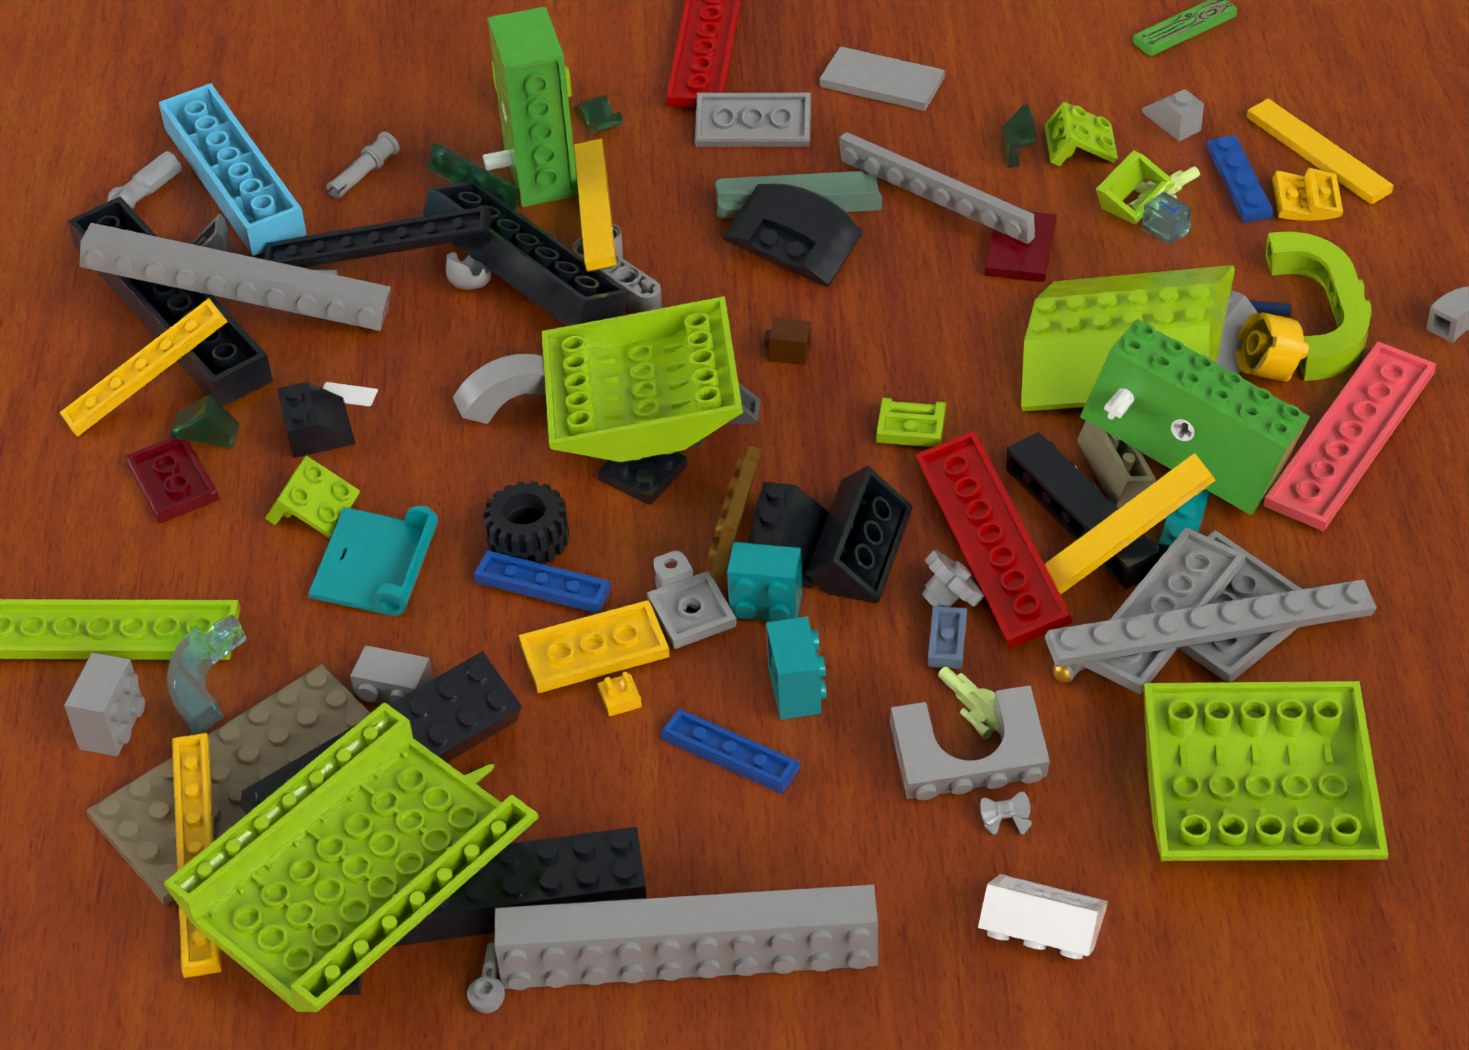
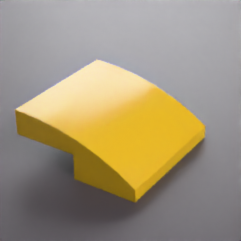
(1307, 196)

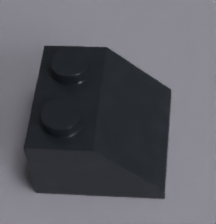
(314, 419)

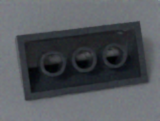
(860, 537)

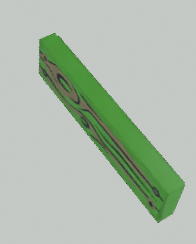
(1184, 26)

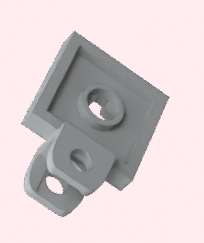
(680, 589)

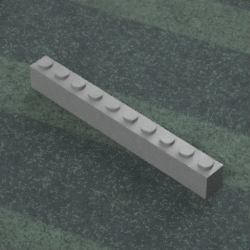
(234, 276)

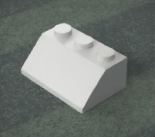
(1042, 916)

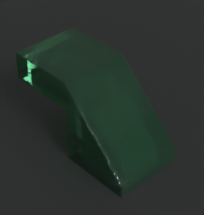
(597, 115)
(1017, 133)

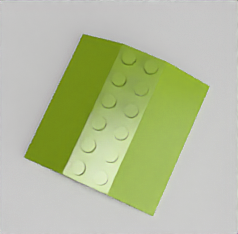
(1084, 318)
(641, 381)
(1261, 772)

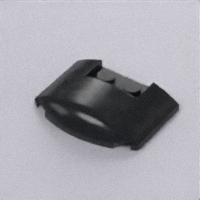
(795, 231)

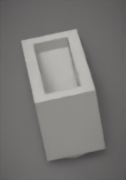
(1177, 114)

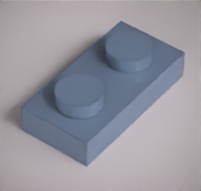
(947, 637)

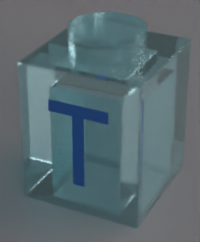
(1166, 218)

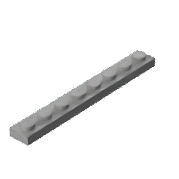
(938, 188)

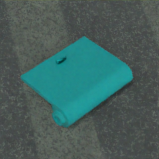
(379, 560)

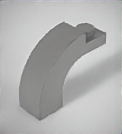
(1450, 315)
(497, 383)

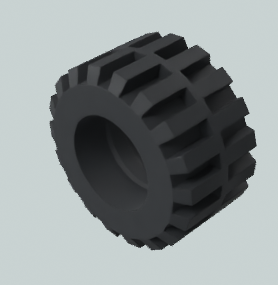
(527, 522)

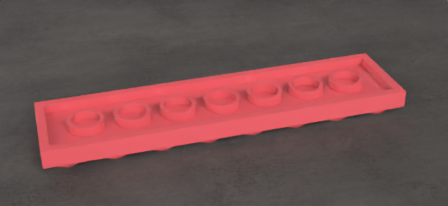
(1349, 436)

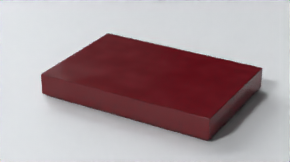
(1019, 260)
(171, 478)

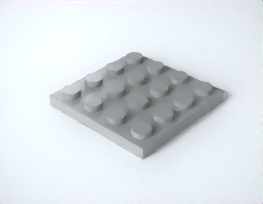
(1235, 655)

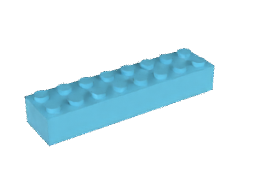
(232, 168)

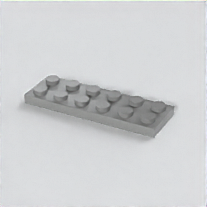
(1185, 576)

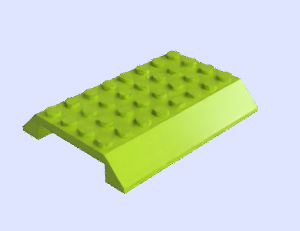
(344, 860)

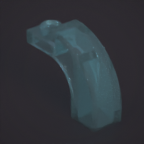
(190, 668)

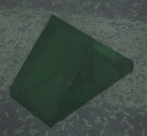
(206, 423)

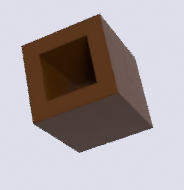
(789, 341)

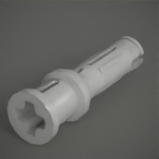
(371, 158)

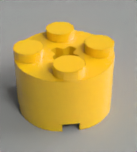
(1271, 346)

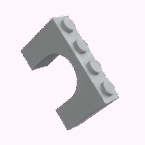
(932, 771)

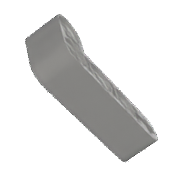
(643, 290)

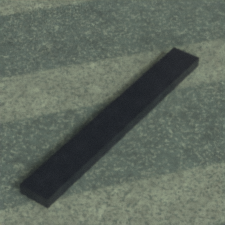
(381, 238)

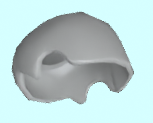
(466, 274)

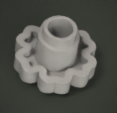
(949, 582)

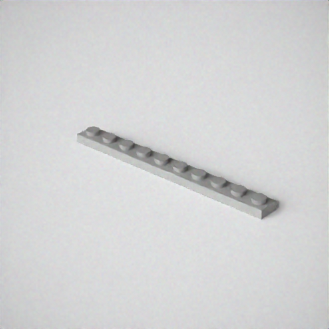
(1209, 623)

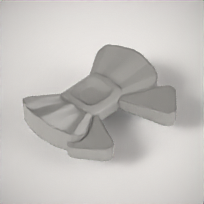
(1016, 808)

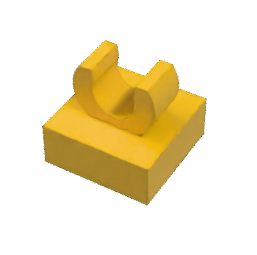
(619, 694)

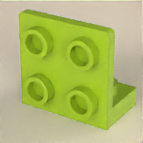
(1075, 127)
(314, 497)

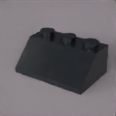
(788, 519)

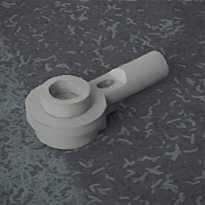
(487, 992)

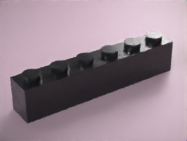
(1075, 503)

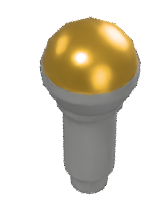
(1066, 673)

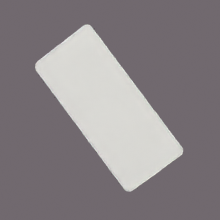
(352, 394)

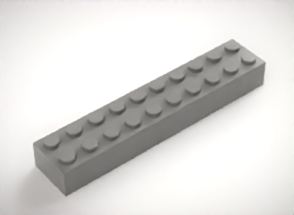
(687, 937)

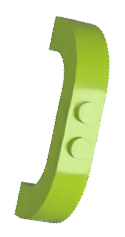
(1332, 268)

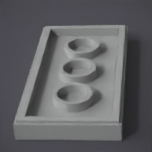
(882, 78)
(753, 120)

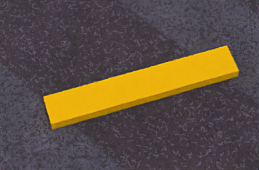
(1320, 151)
(143, 367)
(1129, 523)

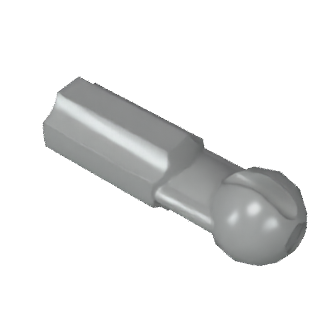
(147, 179)

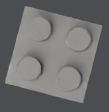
(104, 704)

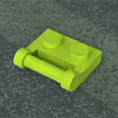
(911, 423)

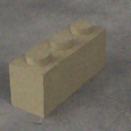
(1116, 464)

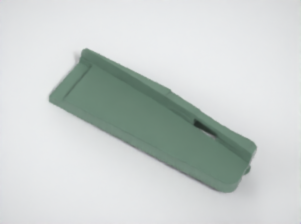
(848, 190)

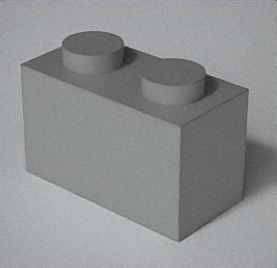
(388, 674)

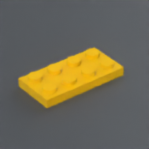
(593, 646)

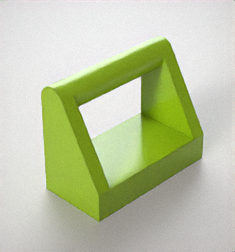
(1125, 180)

